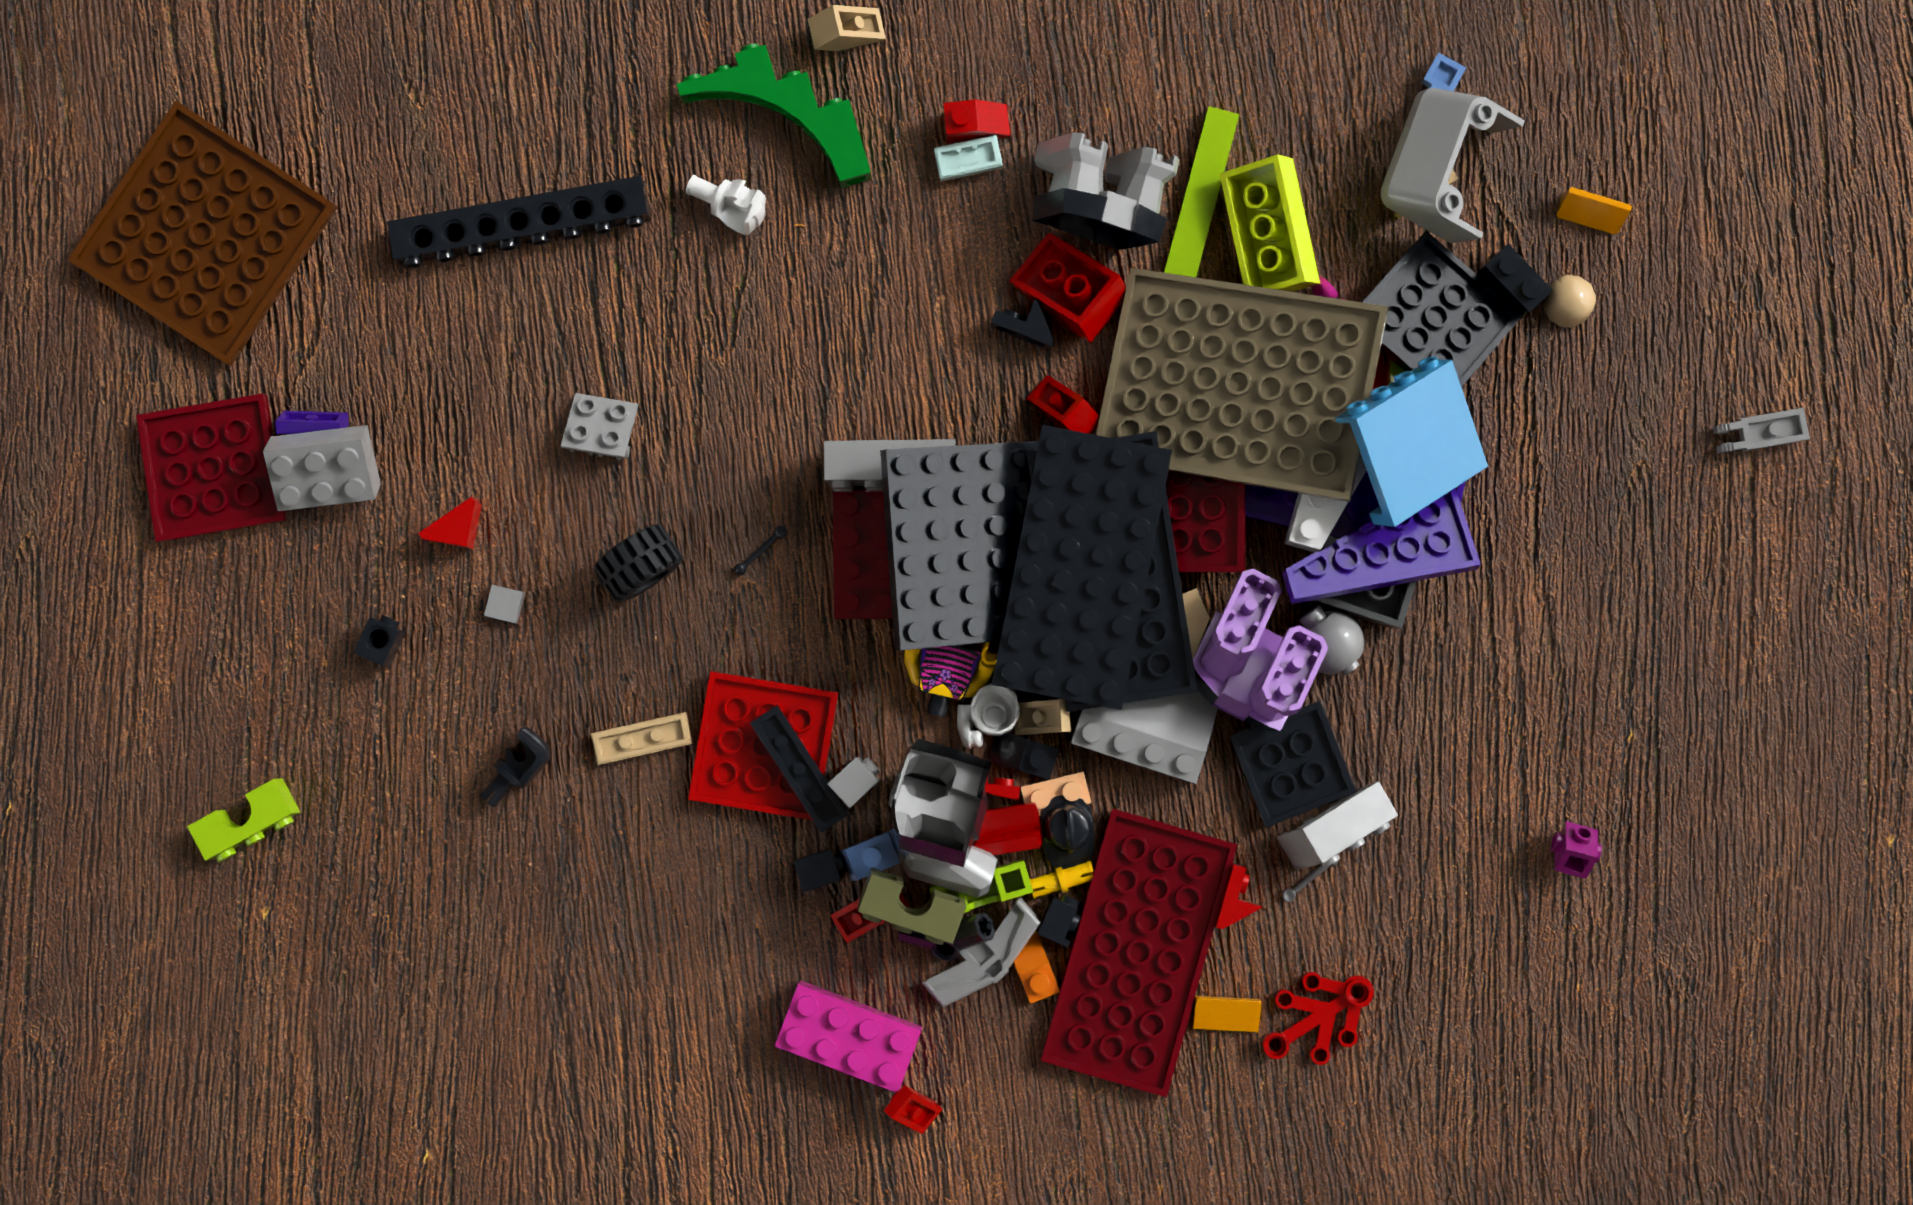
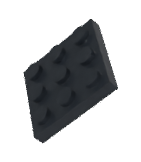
(1293, 767)

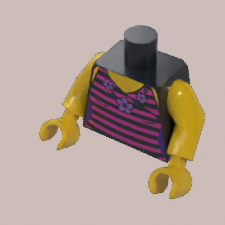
(949, 673)

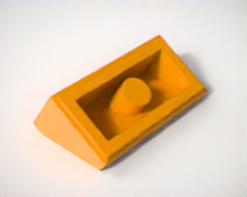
(1593, 210)
(1226, 1013)

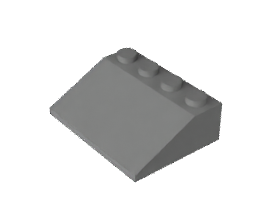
(1153, 733)

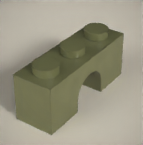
(936, 919)

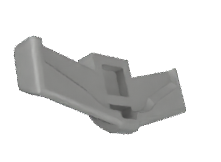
(986, 961)

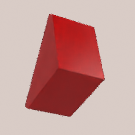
(456, 527)

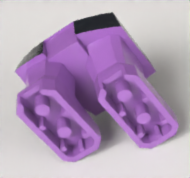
(1252, 668)

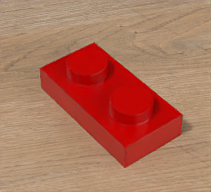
(912, 1109)

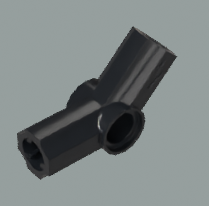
(971, 932)

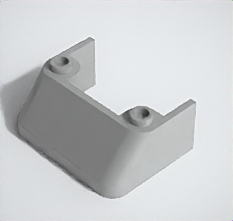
(1426, 154)

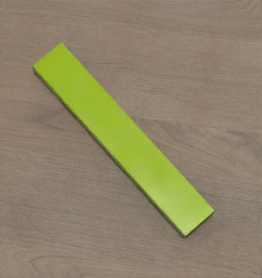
(1201, 192)

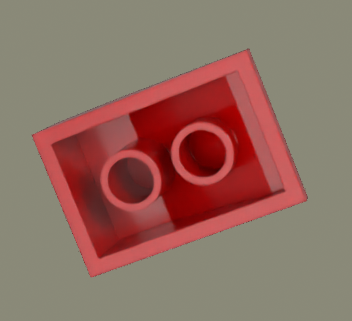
(1070, 286)

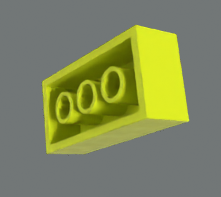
(1270, 225)

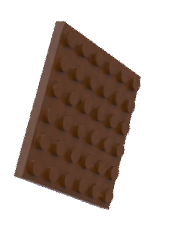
(203, 233)

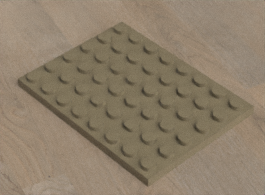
(1243, 380)

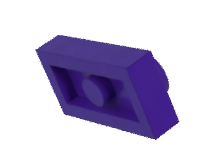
(308, 421)

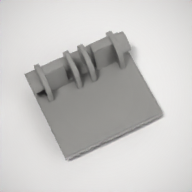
(599, 426)

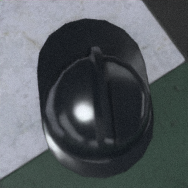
(1067, 832)

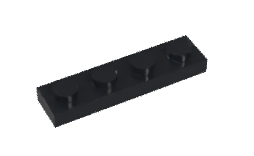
(799, 768)

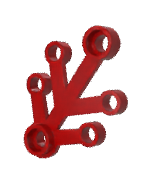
(1322, 1014)

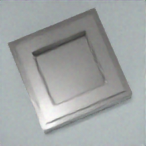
(504, 604)

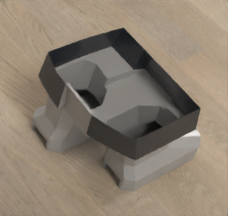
(1083, 208)
(939, 814)

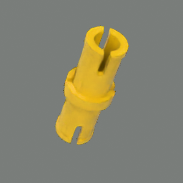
(1062, 879)

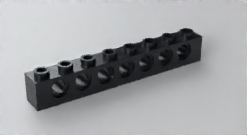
(406, 232)

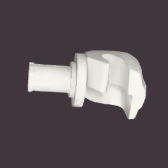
(731, 202)

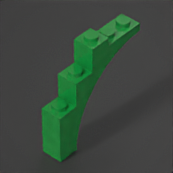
(793, 97)

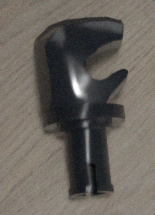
(518, 771)

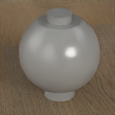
(1342, 637)

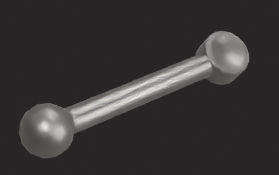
(1290, 894)

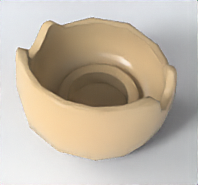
(1570, 301)

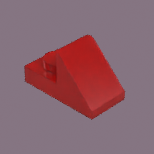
(1231, 907)

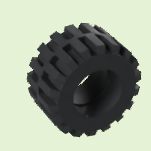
(638, 563)

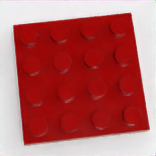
(731, 759)

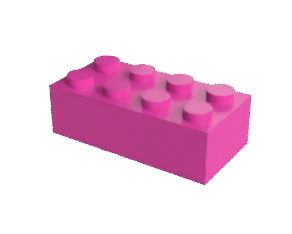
(848, 1036)

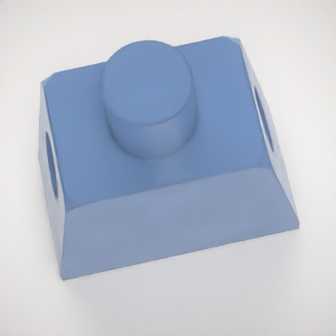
(874, 852)

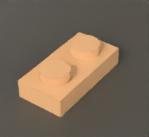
(1070, 786)

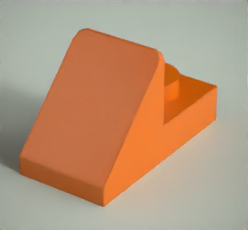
(1035, 971)

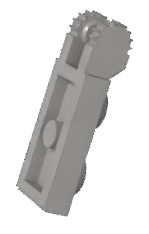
(1765, 430)

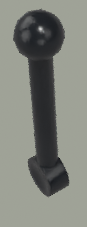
(779, 532)

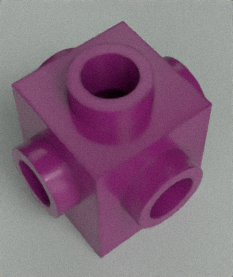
(1576, 849)

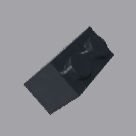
(1515, 280)

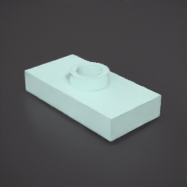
(968, 158)

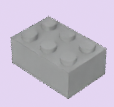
(322, 468)

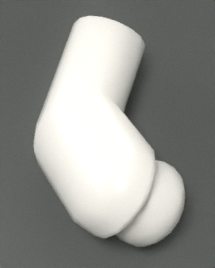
(965, 728)

